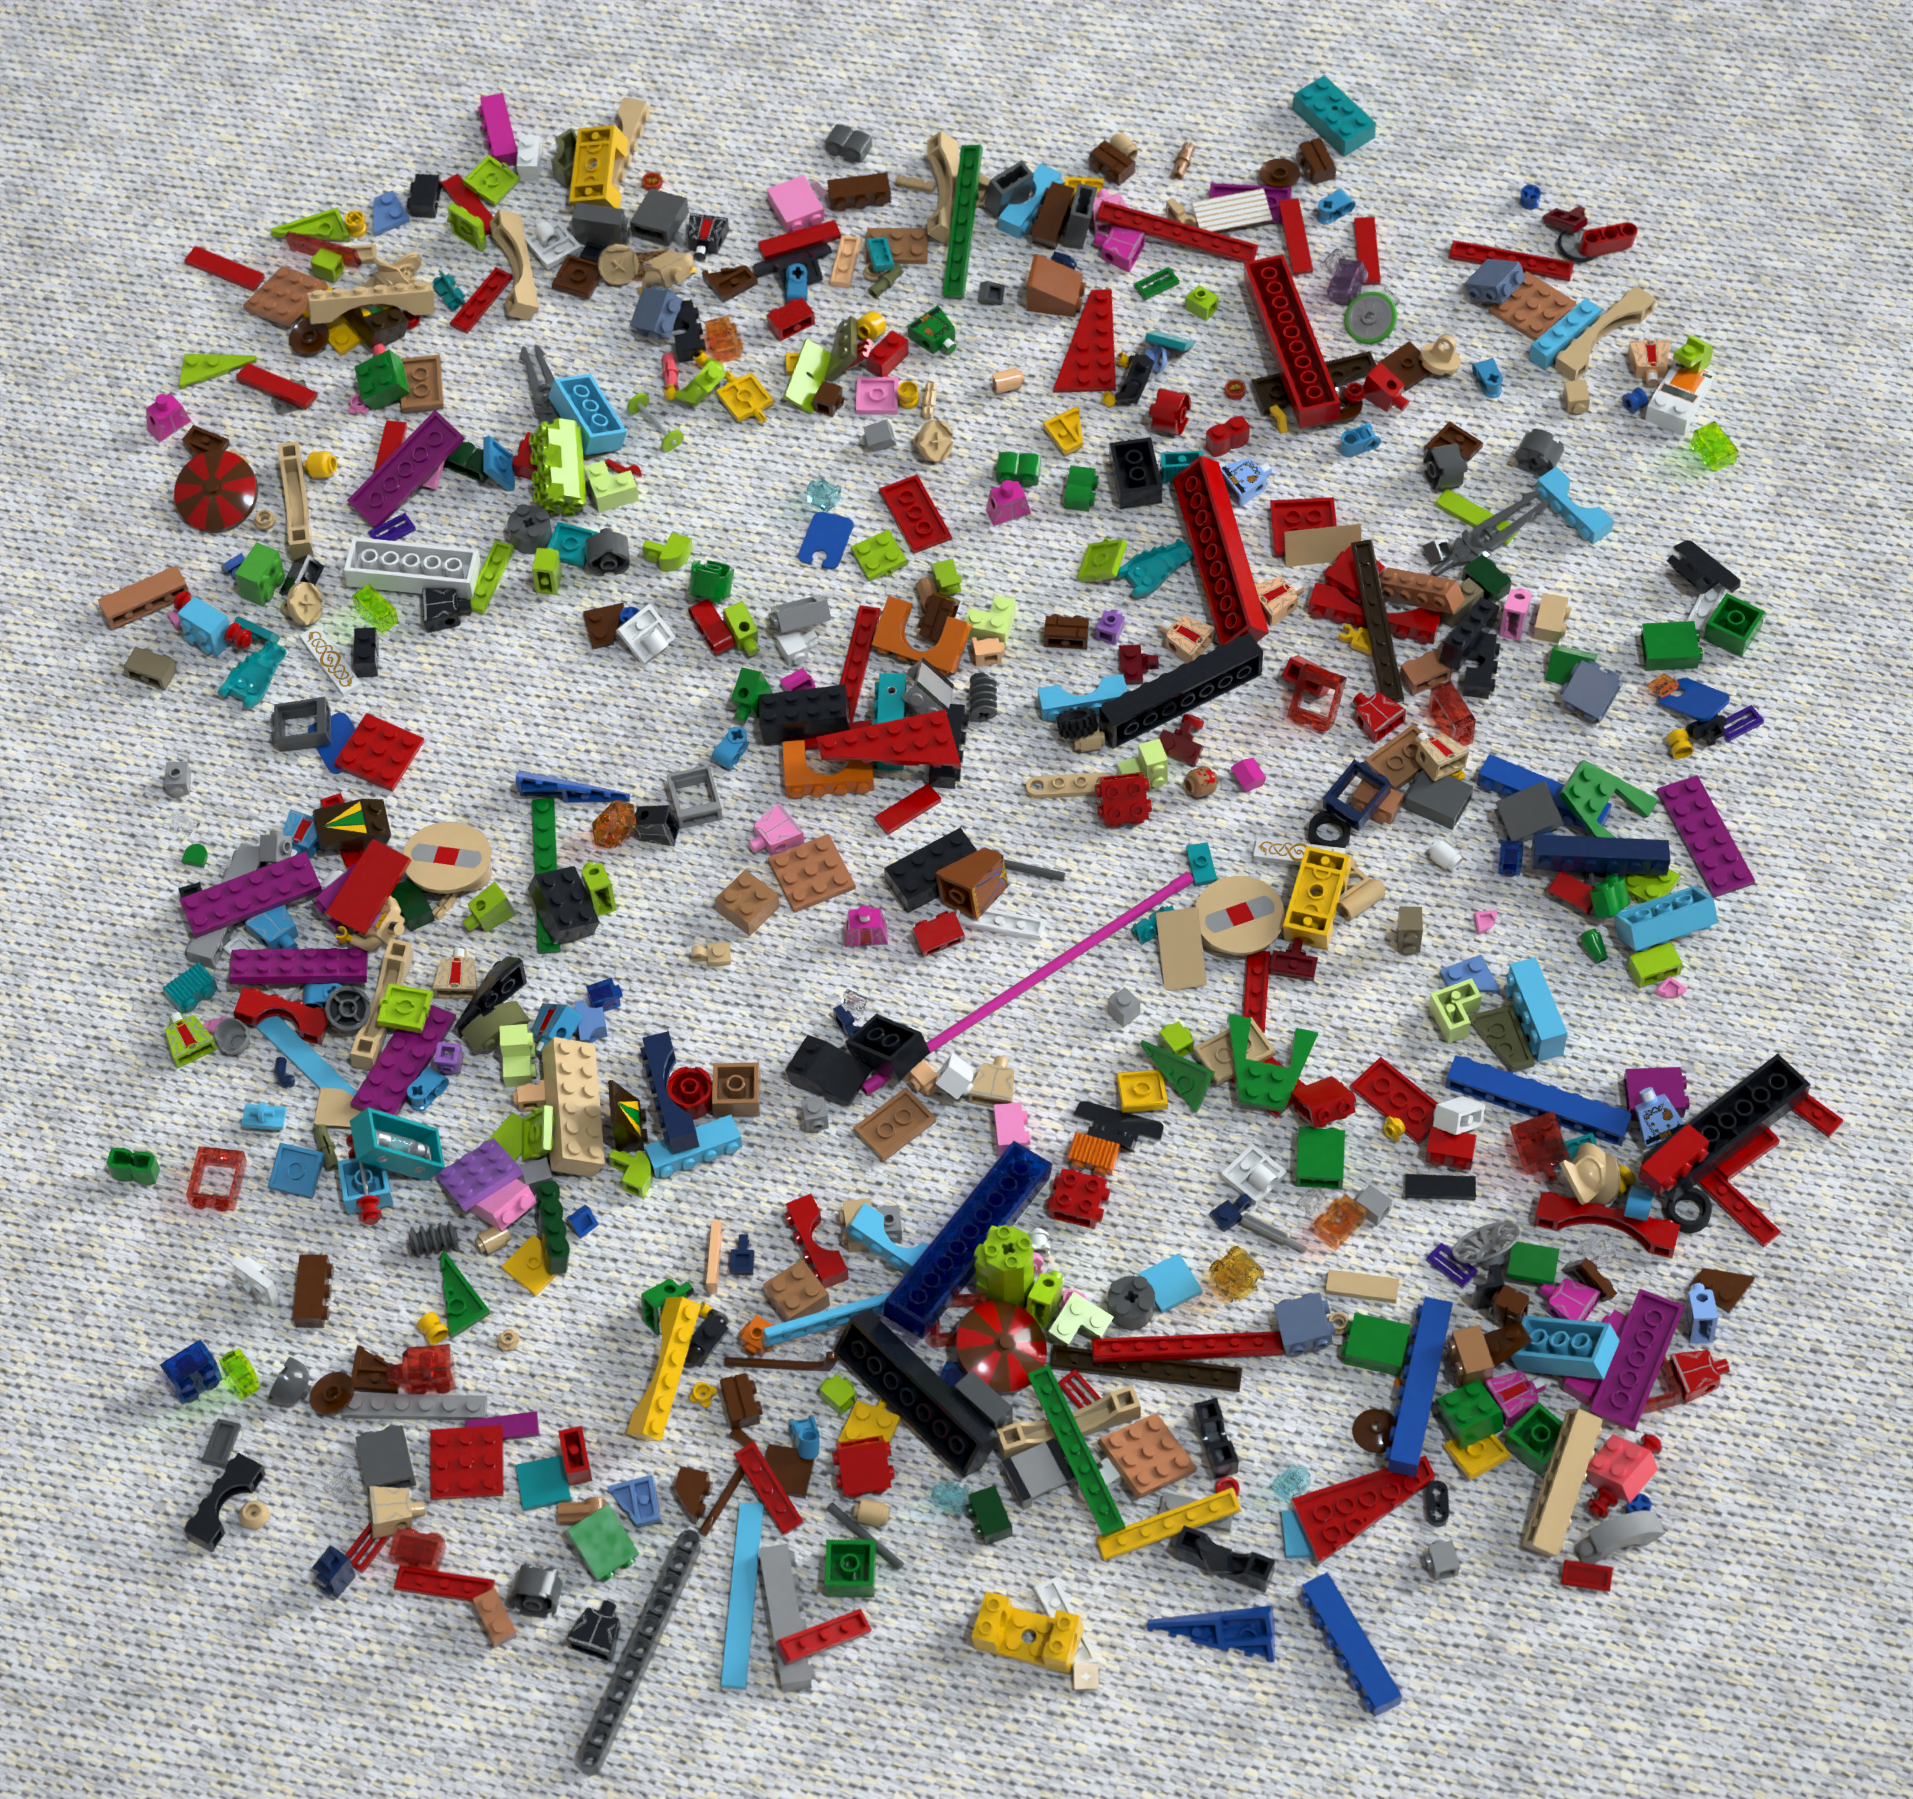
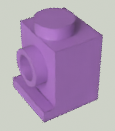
(1110, 627)
(448, 1062)

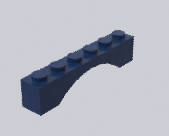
(679, 1124)

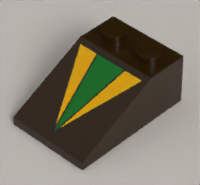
(377, 323)
(352, 824)
(626, 1119)

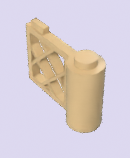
(1360, 895)

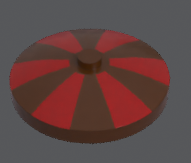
(216, 491)
(1000, 1345)

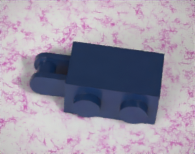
(333, 1572)

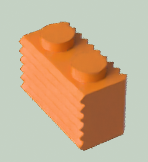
(1093, 1154)

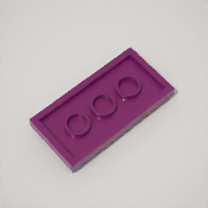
(1272, 195)

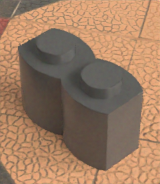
(848, 143)

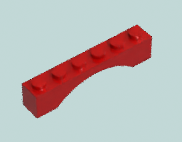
(1331, 604)
(1559, 1212)

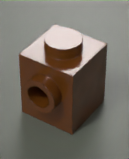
(828, 398)

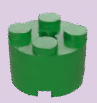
(710, 580)

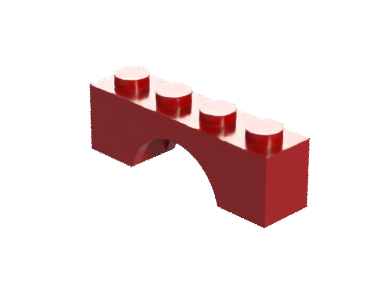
(256, 1006)
(826, 1264)

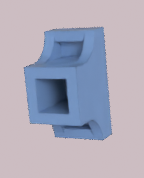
(592, 1023)

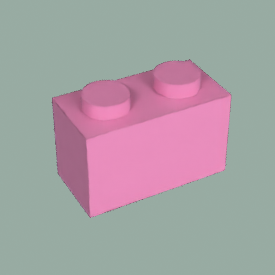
(1010, 1125)

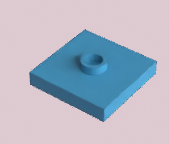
(498, 463)
(296, 1170)

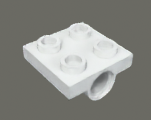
(552, 244)
(646, 634)
(1254, 1174)
(253, 1279)

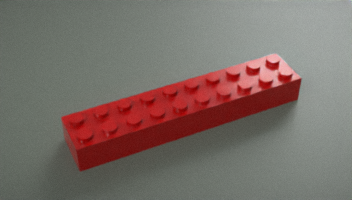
(1292, 341)
(1219, 551)

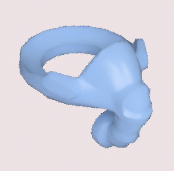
(1154, 352)

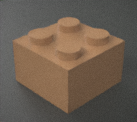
(747, 902)
(736, 1089)
(796, 1292)
(1470, 1356)

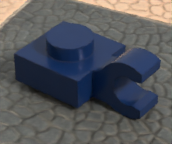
(845, 1020)
(1229, 1214)
(742, 1258)

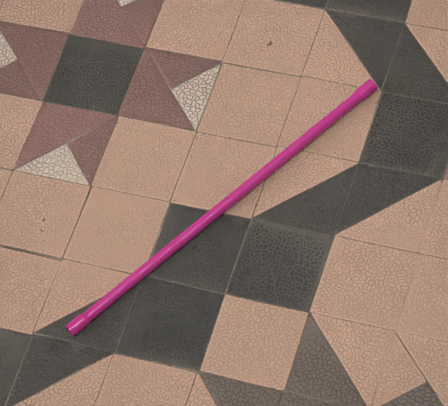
(1173, 887)

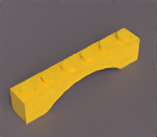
(653, 1410)

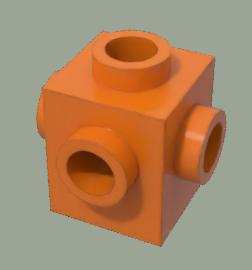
(752, 1337)

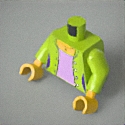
(701, 384)

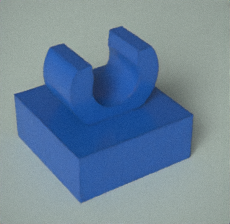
(232, 565)
(582, 1221)

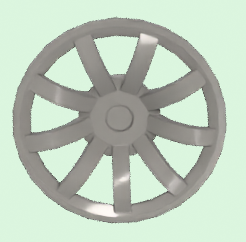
(1491, 1251)

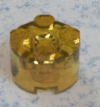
(1235, 1274)

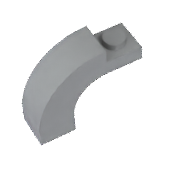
(1622, 1531)

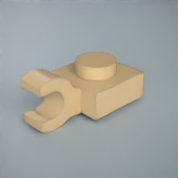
(1177, 212)
(716, 954)

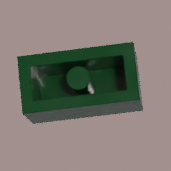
(1488, 577)
(413, 905)
(989, 1515)

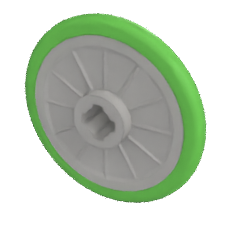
(1383, 318)

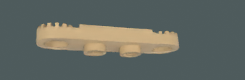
(1064, 785)

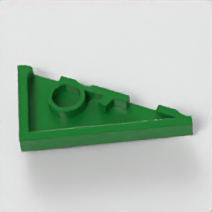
(1186, 1076)
(462, 1302)

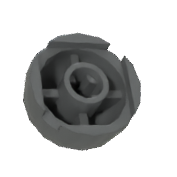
(347, 1008)
(291, 1384)

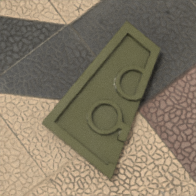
(844, 349)
(1504, 1035)

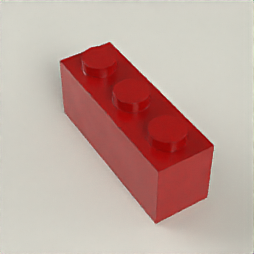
(1674, 1159)

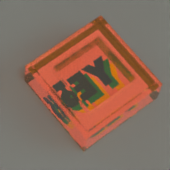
(1663, 685)

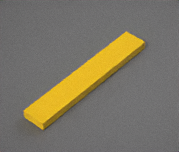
(1169, 1524)

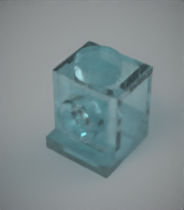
(823, 494)
(1286, 1488)
(950, 1497)

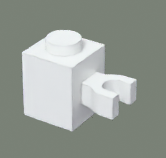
(794, 647)

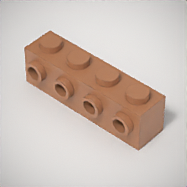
(1421, 590)
(142, 597)

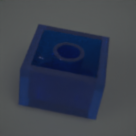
(191, 1372)

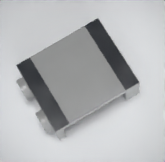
(931, 689)
(1037, 1472)

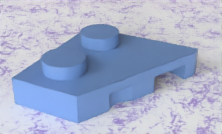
(388, 213)
(1471, 968)
(638, 1500)

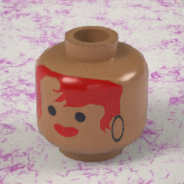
(1200, 782)

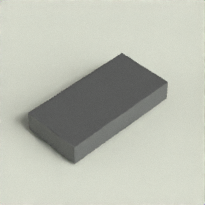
(221, 1443)

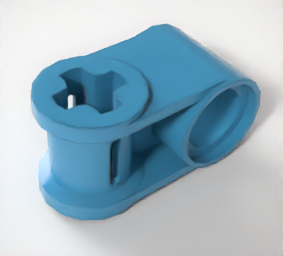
(1334, 207)
(795, 287)
(1488, 377)
(1358, 440)
(731, 748)
(316, 994)
(426, 1089)
(805, 1437)

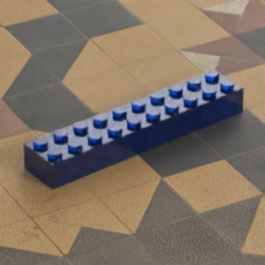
(950, 1258)

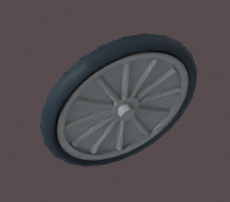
(1568, 246)

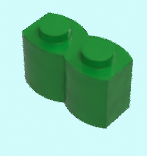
(1018, 467)
(1080, 487)
(1610, 896)
(135, 1166)

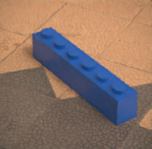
(1509, 778)
(1351, 1645)

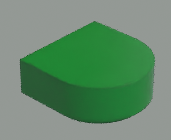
(195, 855)

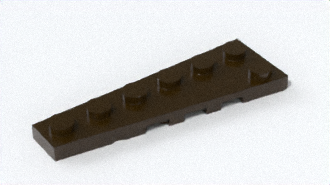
(1271, 391)

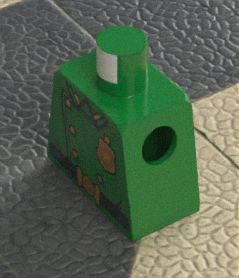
(933, 331)

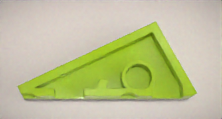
(322, 226)
(207, 366)

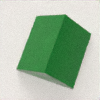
(1563, 661)
(1533, 1263)

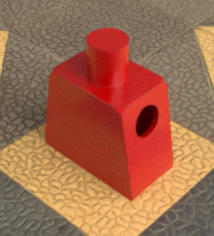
(1384, 389)

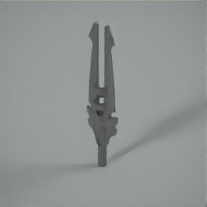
(545, 413)
(1470, 547)

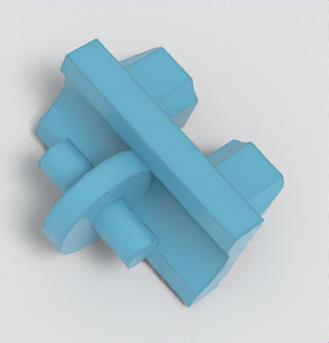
(264, 1117)

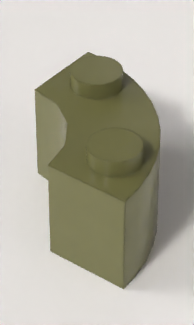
(564, 160)
(484, 1032)

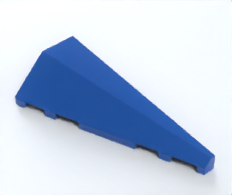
(573, 792)
(1240, 1629)

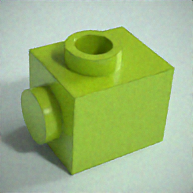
(327, 265)
(1202, 302)
(1176, 1039)
(838, 1393)

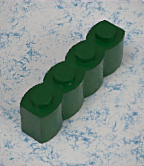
(467, 461)
(552, 1227)

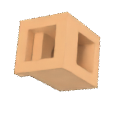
(987, 651)
(922, 1079)
(530, 1096)

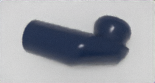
(1064, 259)
(280, 1072)

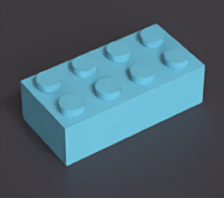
(583, 401)
(1665, 918)
(1536, 1009)
(1567, 1347)

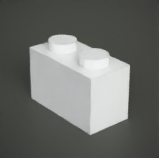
(529, 157)
(955, 1077)
(1459, 1115)

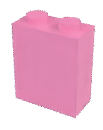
(795, 204)
(505, 1205)

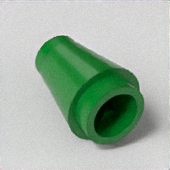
(1594, 945)

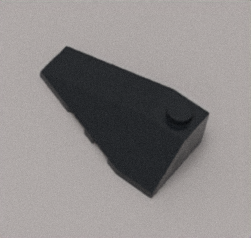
(498, 986)

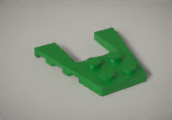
(1591, 789)
(1263, 1083)

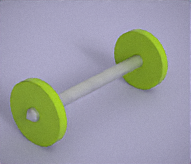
(671, 439)

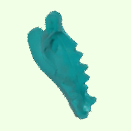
(1151, 568)
(253, 676)

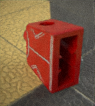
(1378, 715)
(1697, 1373)

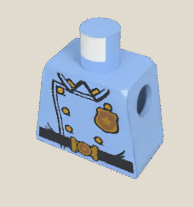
(1245, 479)
(1656, 1117)
(1701, 1306)

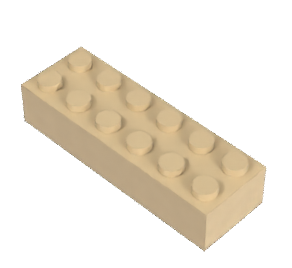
(575, 1099)

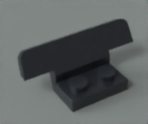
(805, 256)
(1702, 569)
(1118, 1126)

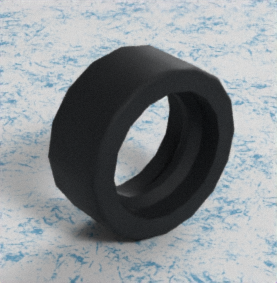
(1323, 818)
(1691, 1226)

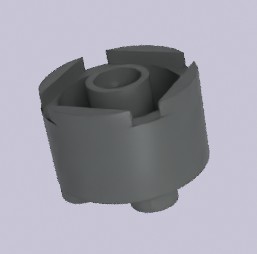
(1538, 452)
(1444, 466)
(529, 528)
(607, 552)
(1131, 1302)
(536, 1591)

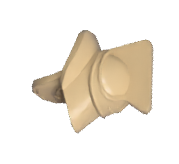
(390, 274)
(1593, 1175)

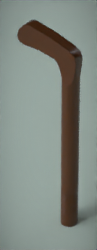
(826, 1365)
(743, 1439)

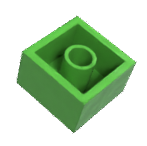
(260, 574)

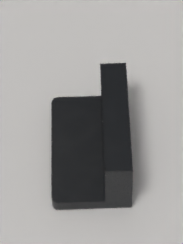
(302, 570)
(1485, 1292)

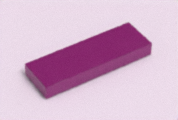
(514, 1425)

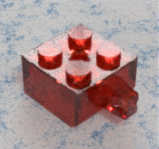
(1541, 1144)
(425, 1370)

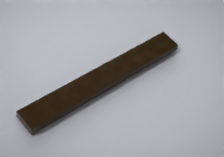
(1377, 620)
(1162, 1371)

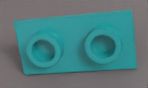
(454, 296)
(1146, 928)

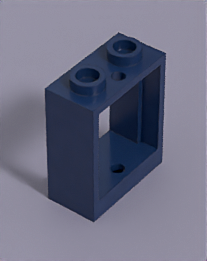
(1343, 811)

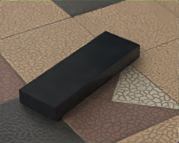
(1440, 1187)

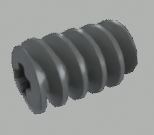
(982, 697)
(433, 1238)

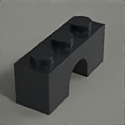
(689, 342)
(1478, 679)
(1214, 1438)

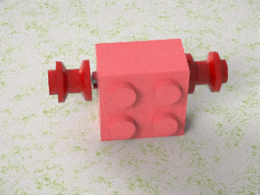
(1621, 1471)

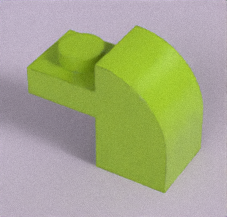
(1694, 354)
(670, 556)
(946, 577)
(637, 1171)

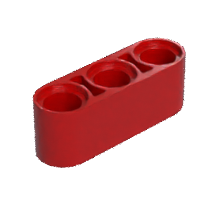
(1607, 239)
(712, 626)

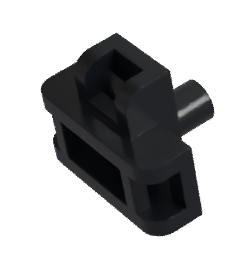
(1708, 730)

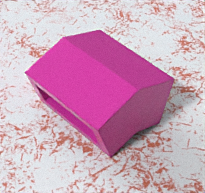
(797, 681)
(1249, 774)

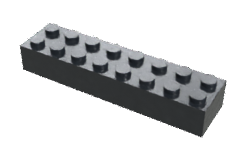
(1180, 690)
(1741, 1117)
(916, 1393)

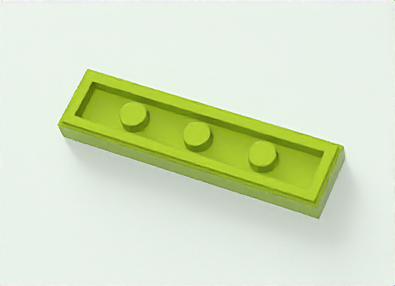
(1467, 511)
(490, 575)

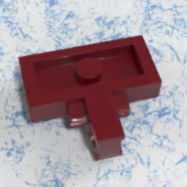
(1569, 221)
(1134, 663)
(1181, 743)
(1293, 963)

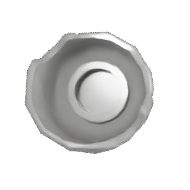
(231, 1031)

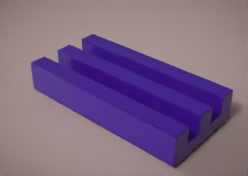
(395, 532)
(1750, 709)
(1448, 1273)

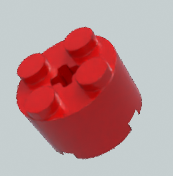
(1170, 411)
(691, 1090)

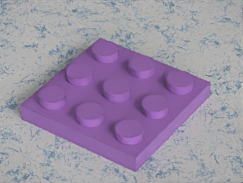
(479, 1174)

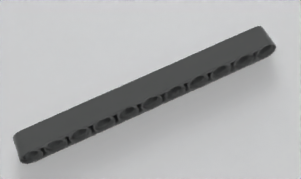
(637, 1662)

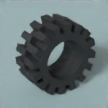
(1077, 723)

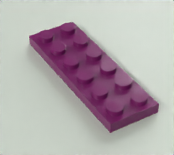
(406, 469)
(1705, 836)
(250, 894)
(298, 966)
(402, 1064)
(1637, 1360)

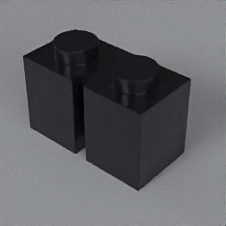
(424, 193)
(366, 652)

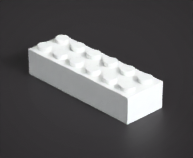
(411, 566)

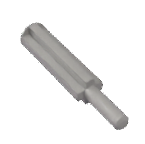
(1270, 1232)

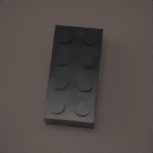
(803, 713)
(914, 876)

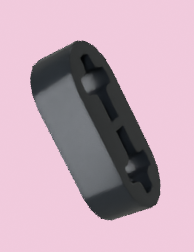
(1431, 1504)

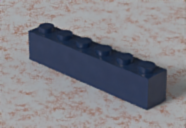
(1600, 854)

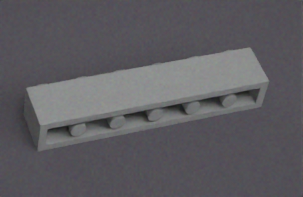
(209, 948)
(784, 1612)

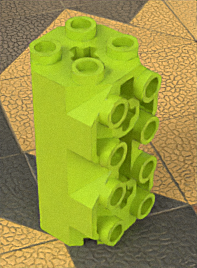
(560, 464)
(1005, 1265)

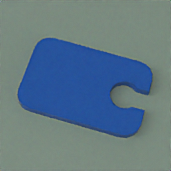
(826, 534)
(1697, 702)
(340, 734)

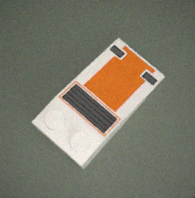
(1678, 398)

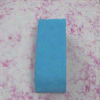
(1639, 1202)

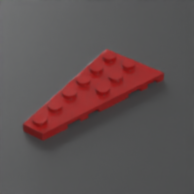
(1091, 355)
(897, 742)
(1347, 1509)

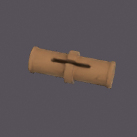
(1183, 161)

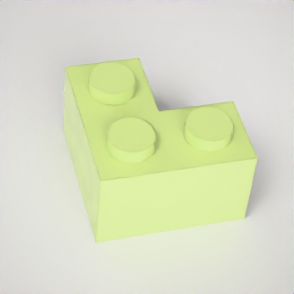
(609, 490)
(994, 623)
(1150, 761)
(1452, 1006)
(517, 1053)
(1079, 1314)

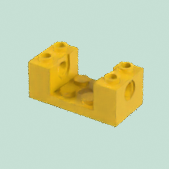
(594, 184)
(1312, 916)
(1002, 1628)

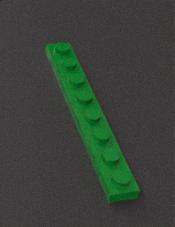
(962, 221)
(544, 858)
(1076, 1451)

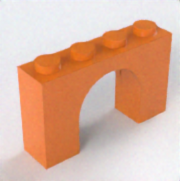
(891, 637)
(803, 781)

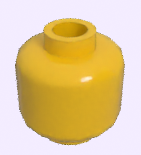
(871, 325)
(320, 464)

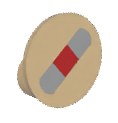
(448, 858)
(1239, 915)

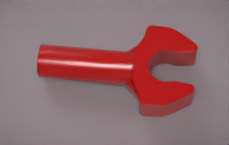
(621, 469)

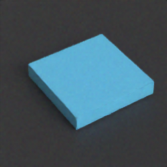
(1171, 1283)
(1294, 1538)

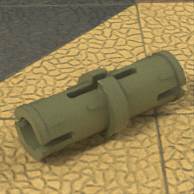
(885, 281)
(326, 1146)

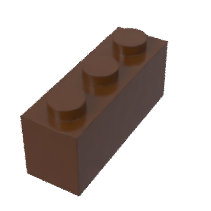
(859, 191)
(1052, 215)
(312, 1291)

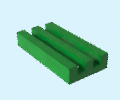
(1159, 285)

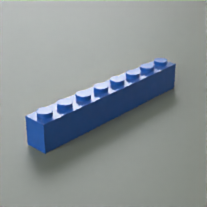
(1536, 1099)
(1419, 1387)

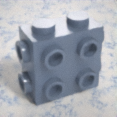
(1495, 281)
(656, 312)
(1590, 690)
(1304, 1324)

